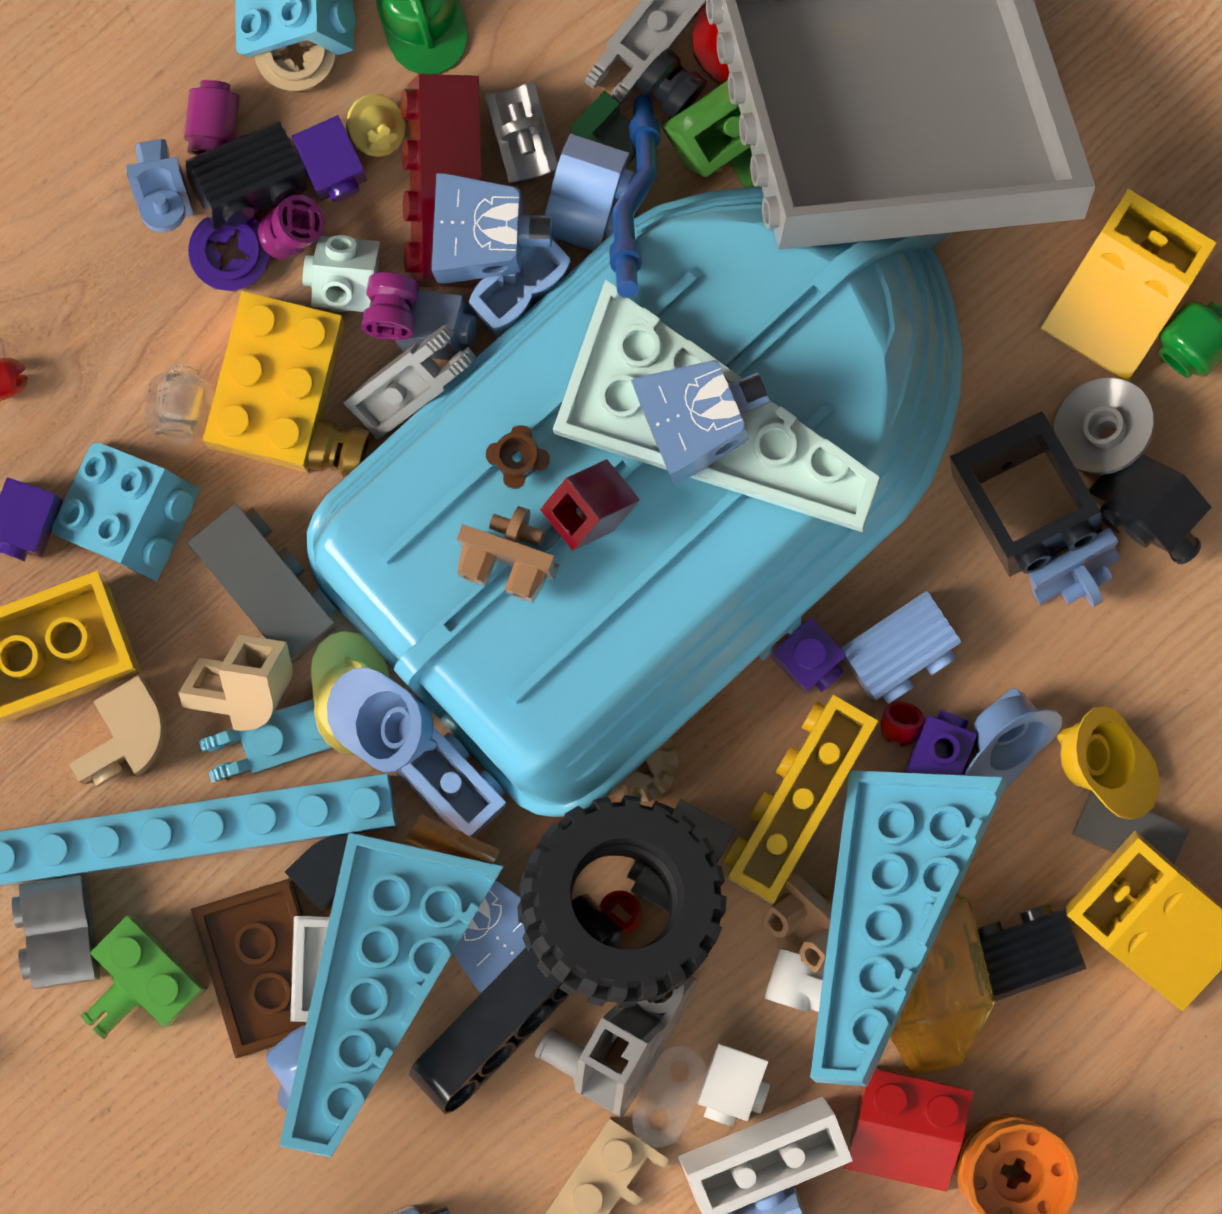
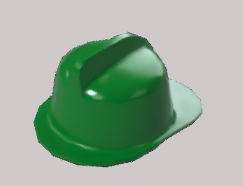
(424, 33)

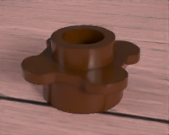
(502, 454)

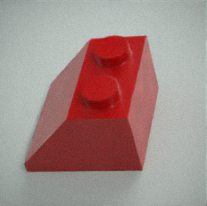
(909, 1129)

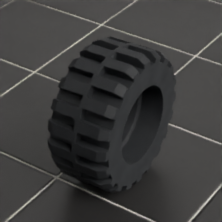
(659, 843)

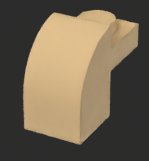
(243, 684)
(137, 730)

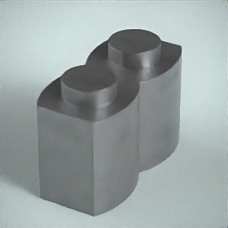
(57, 932)

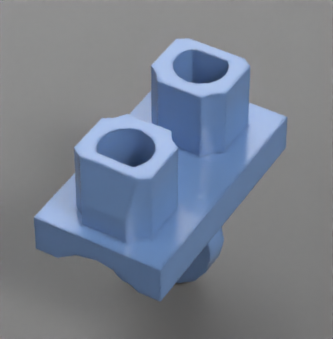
(159, 187)
(1077, 572)

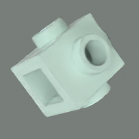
(341, 272)

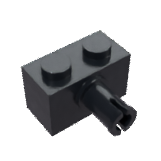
(1152, 507)

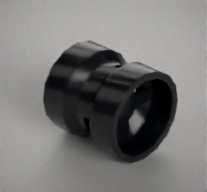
(670, 83)

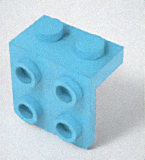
(279, 23)
(125, 510)

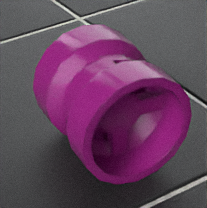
(291, 227)
(390, 305)

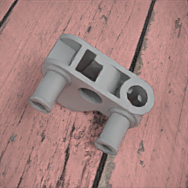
(643, 1026)

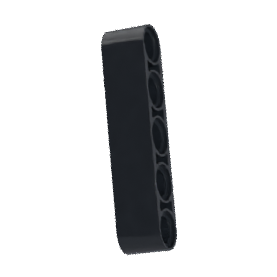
(500, 1019)

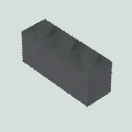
(264, 581)

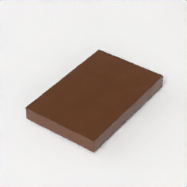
(250, 962)

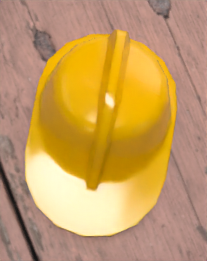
(1111, 762)

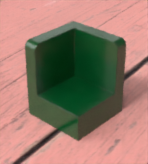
(605, 125)

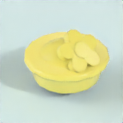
(375, 125)

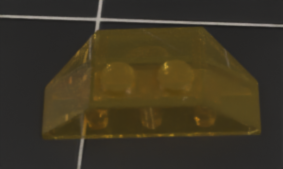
(948, 997)

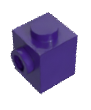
(330, 160)
(26, 519)
(810, 657)
(941, 746)

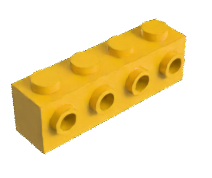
(802, 798)

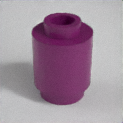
(210, 116)

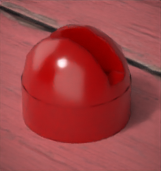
(11, 379)
(904, 713)
(628, 903)

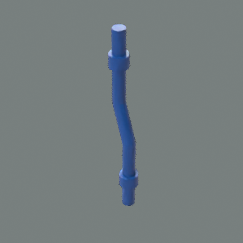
(625, 250)

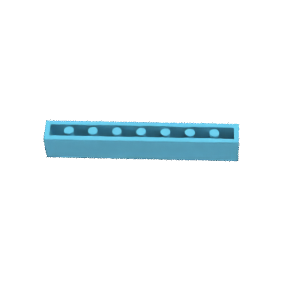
(196, 829)

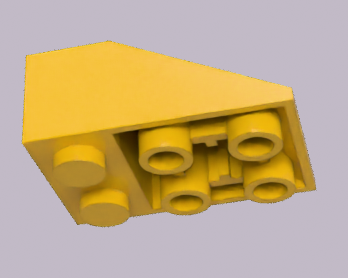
(1128, 285)
(1153, 920)

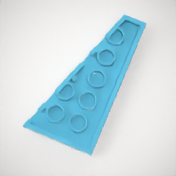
(895, 881)
(383, 949)

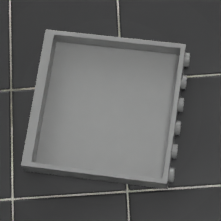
(900, 117)

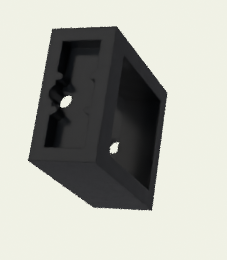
(1004, 452)

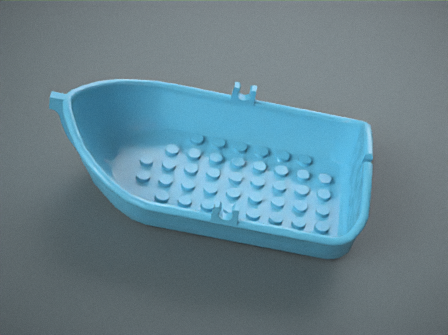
(696, 576)

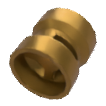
(327, 445)

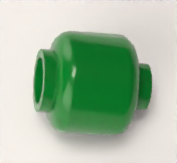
(1193, 339)

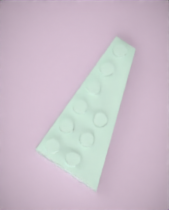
(777, 464)

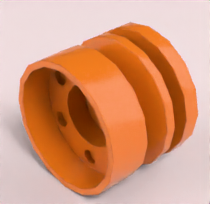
(1047, 1164)

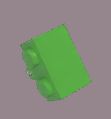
(709, 136)
(143, 976)

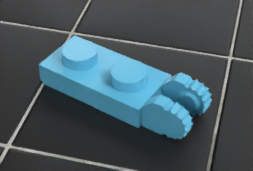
(283, 739)

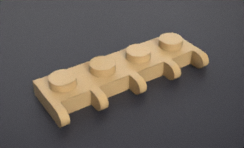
(606, 1173)

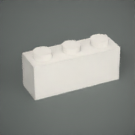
(765, 1158)

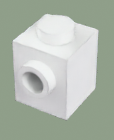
(733, 1085)

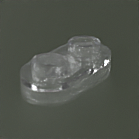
(669, 1096)

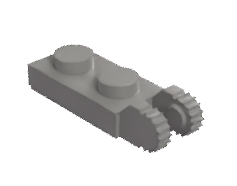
(641, 39)
(406, 384)

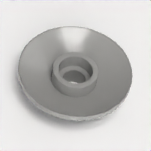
(1095, 408)

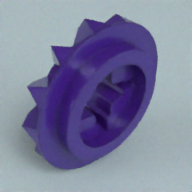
(207, 261)

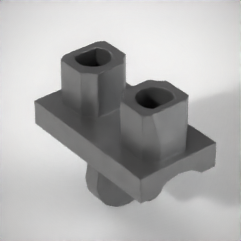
(522, 134)

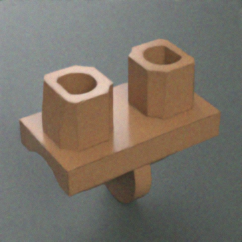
(529, 565)
(806, 915)

